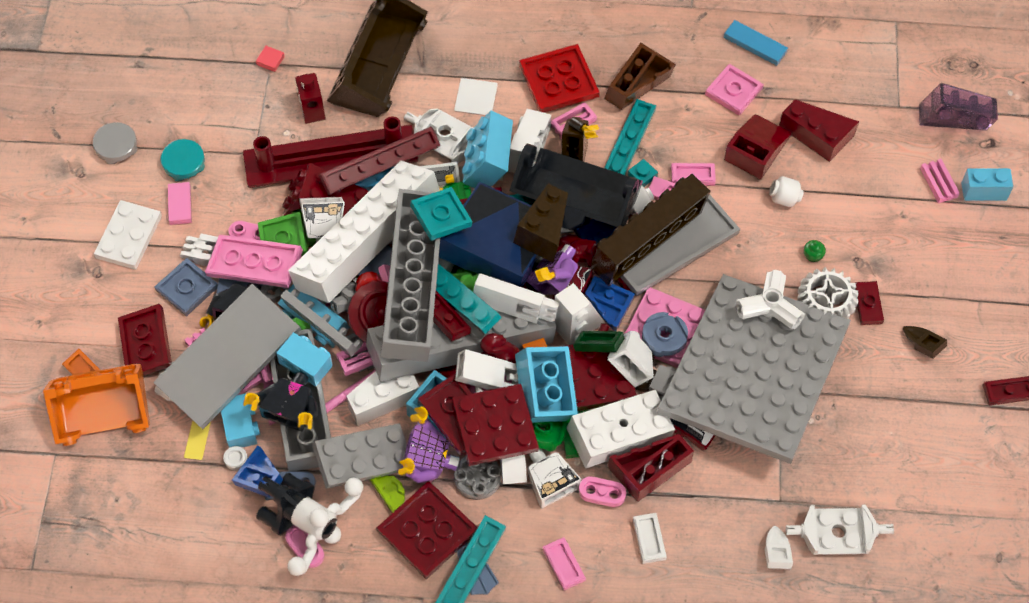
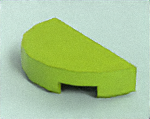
(390, 491)

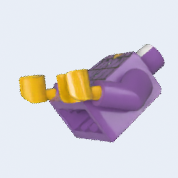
(554, 277)
(426, 450)

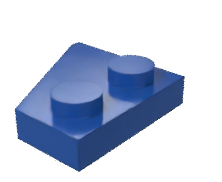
(609, 301)
(253, 471)

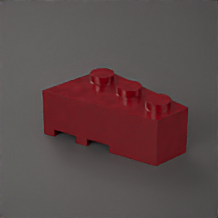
(818, 128)
(651, 466)

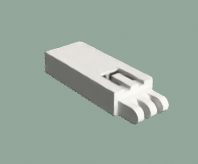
(196, 247)
(515, 300)
(484, 370)

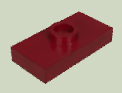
(869, 303)

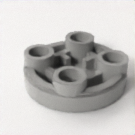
(115, 142)
(477, 480)

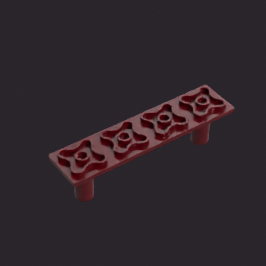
(282, 162)

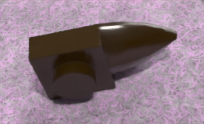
(925, 340)

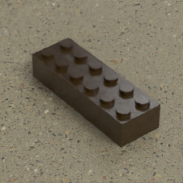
(649, 229)

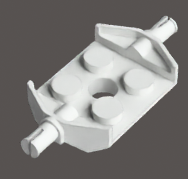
(452, 145)

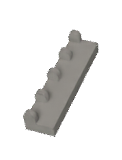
(319, 323)

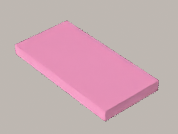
(253, 261)

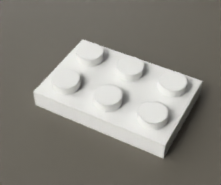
(128, 234)

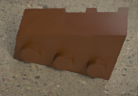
(638, 76)

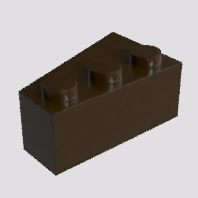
(542, 224)

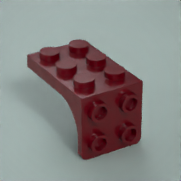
(310, 186)

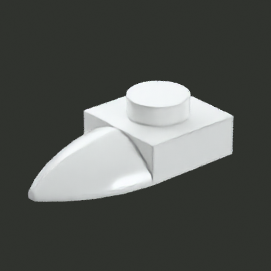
(778, 550)

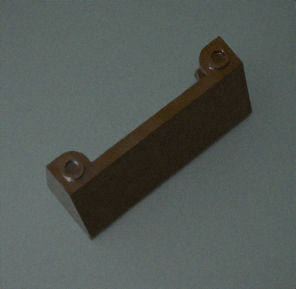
(377, 56)

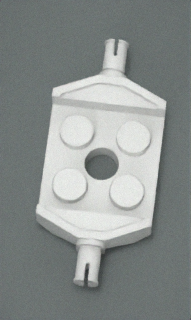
(856, 523)

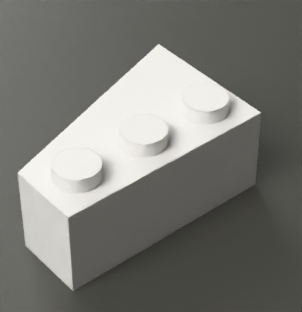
(532, 129)
(575, 314)
(378, 398)

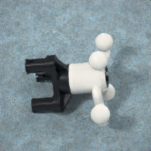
(299, 510)

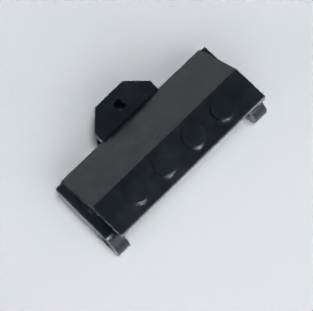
(590, 188)

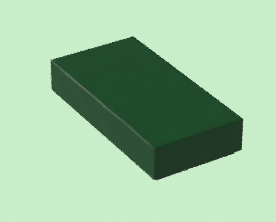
(599, 341)

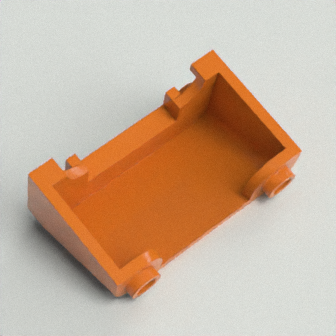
(97, 403)

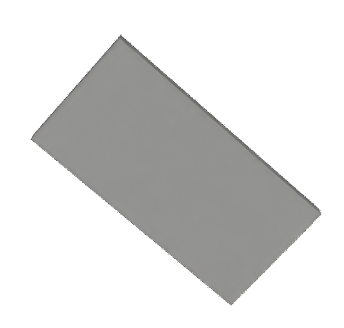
(690, 243)
(226, 356)

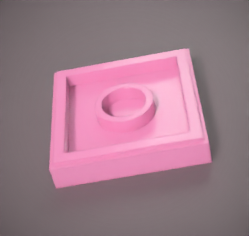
(734, 89)

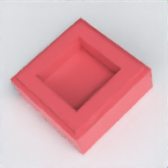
(270, 58)

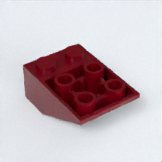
(756, 145)

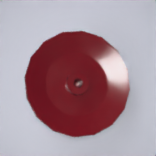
(368, 308)

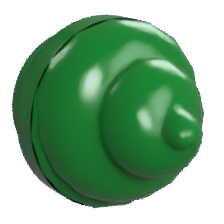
(814, 250)

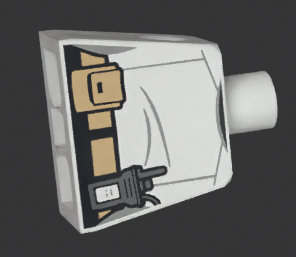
(321, 215)
(551, 477)

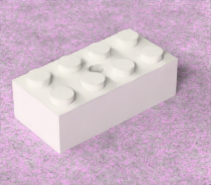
(618, 428)

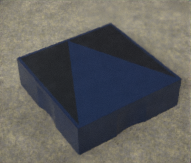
(488, 243)

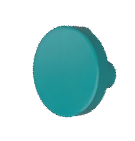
(183, 159)

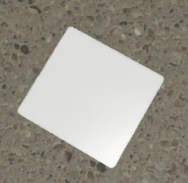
(475, 96)

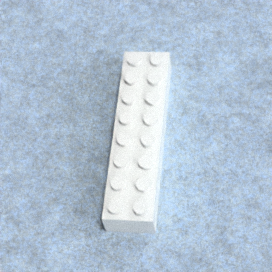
(358, 234)

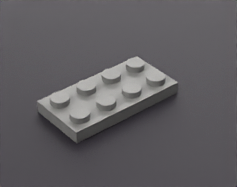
(360, 455)

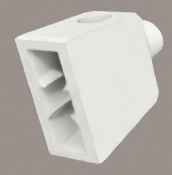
(633, 359)

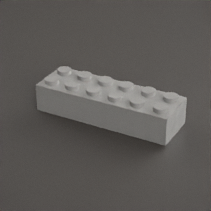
(298, 444)

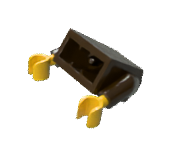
(576, 136)

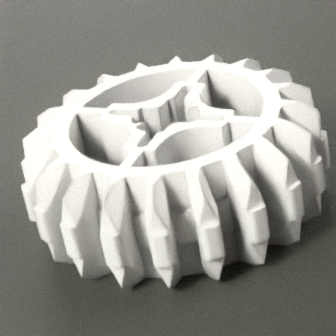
(836, 288)

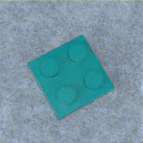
(441, 213)

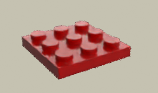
(559, 78)

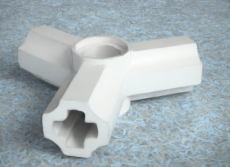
(771, 302)

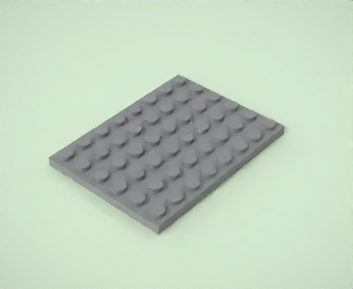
(754, 374)

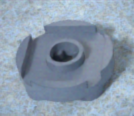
(661, 345)

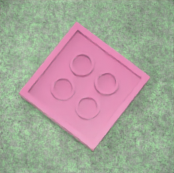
(656, 302)

